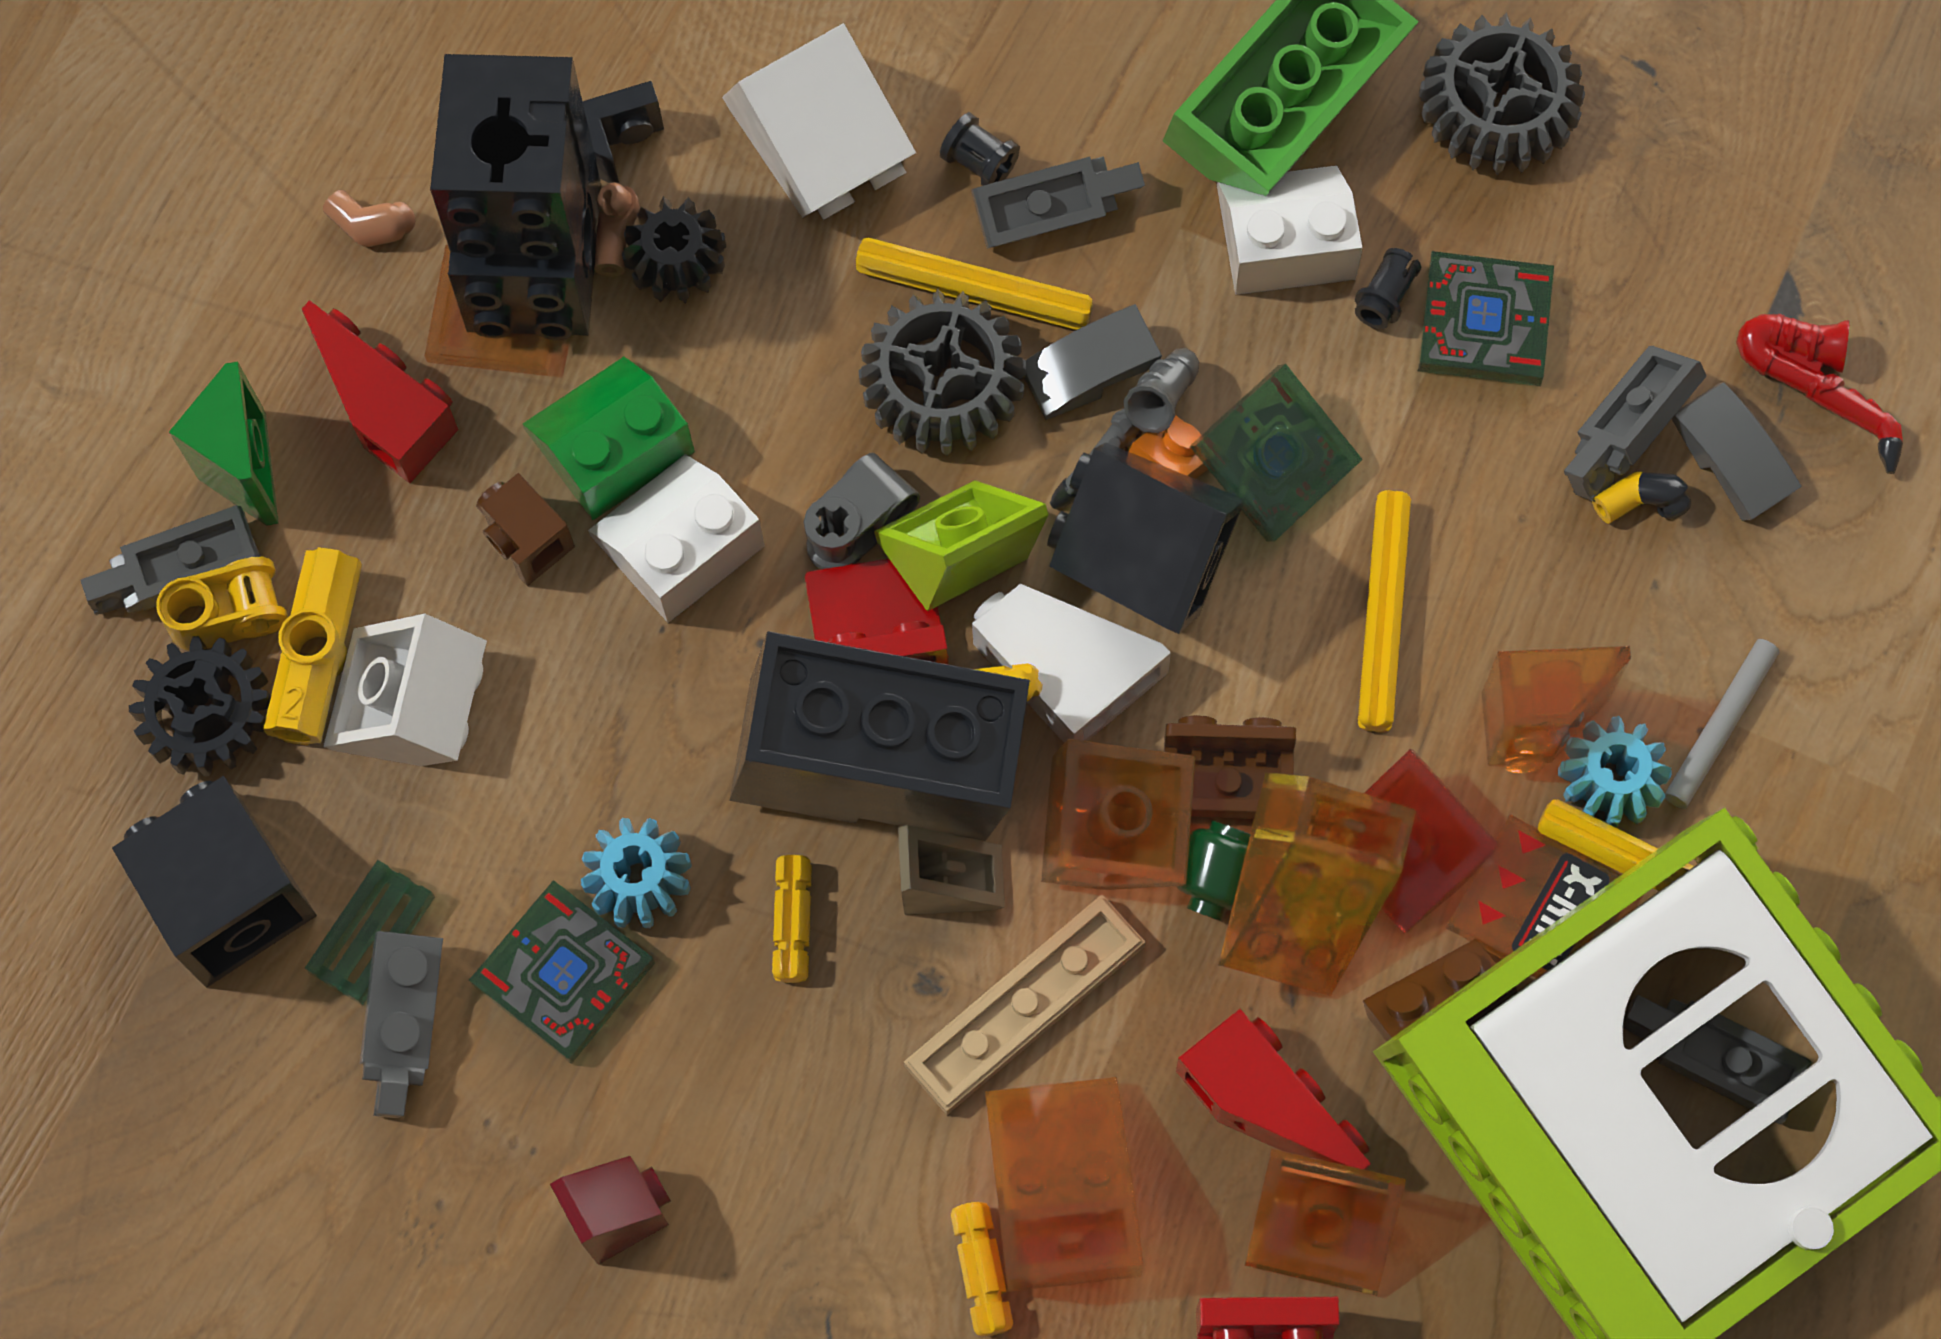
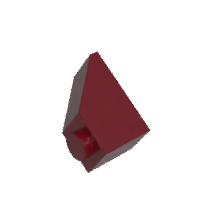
(612, 1206)

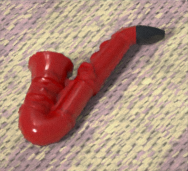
(1796, 353)

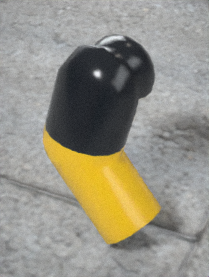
(1640, 488)

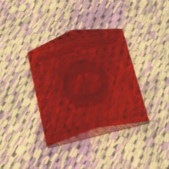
(1443, 844)

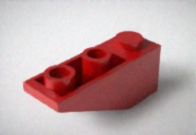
(391, 412)
(1258, 1094)

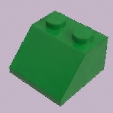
(611, 436)

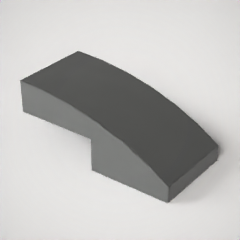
(1090, 359)
(1737, 449)

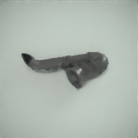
(1146, 408)

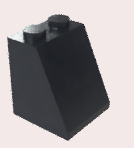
(1143, 535)
(212, 881)

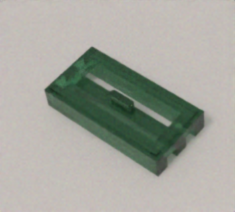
(350, 918)

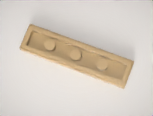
(1024, 1004)

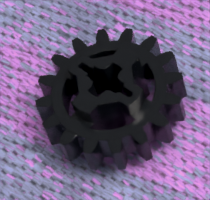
(190, 681)

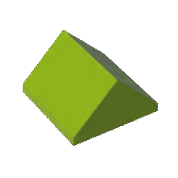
(962, 540)

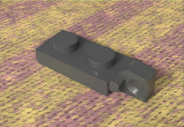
(1051, 199)
(1631, 418)
(172, 554)
(399, 1016)
(1720, 1054)

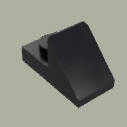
(621, 118)

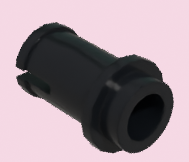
(1382, 298)

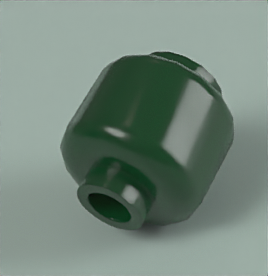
(1214, 869)

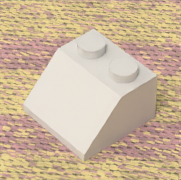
(1293, 235)
(679, 535)
(406, 691)

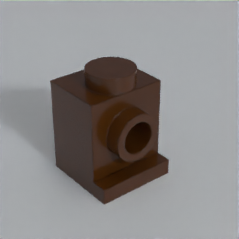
(524, 527)

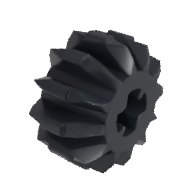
(674, 249)

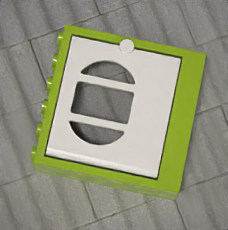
(1698, 1237)

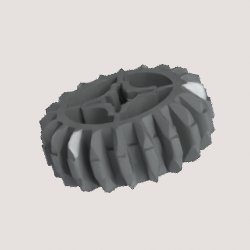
(1476, 68)
(898, 355)

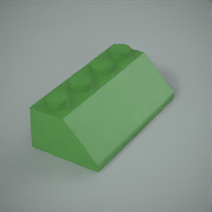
(1283, 87)

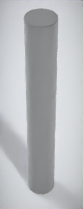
(1721, 723)

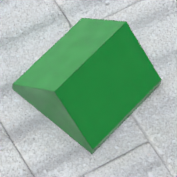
(229, 443)

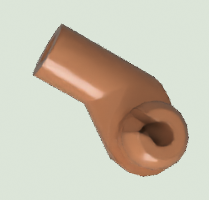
(617, 210)
(370, 224)

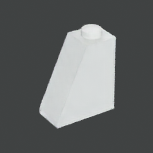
(1083, 661)

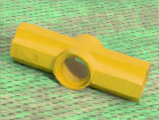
(302, 682)

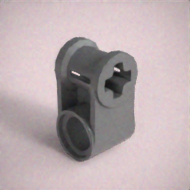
(856, 505)

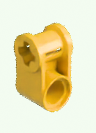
(226, 601)

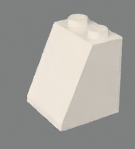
(821, 123)

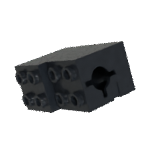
(517, 194)
(878, 738)

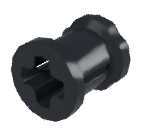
(979, 150)

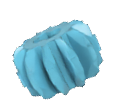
(1632, 759)
(612, 868)

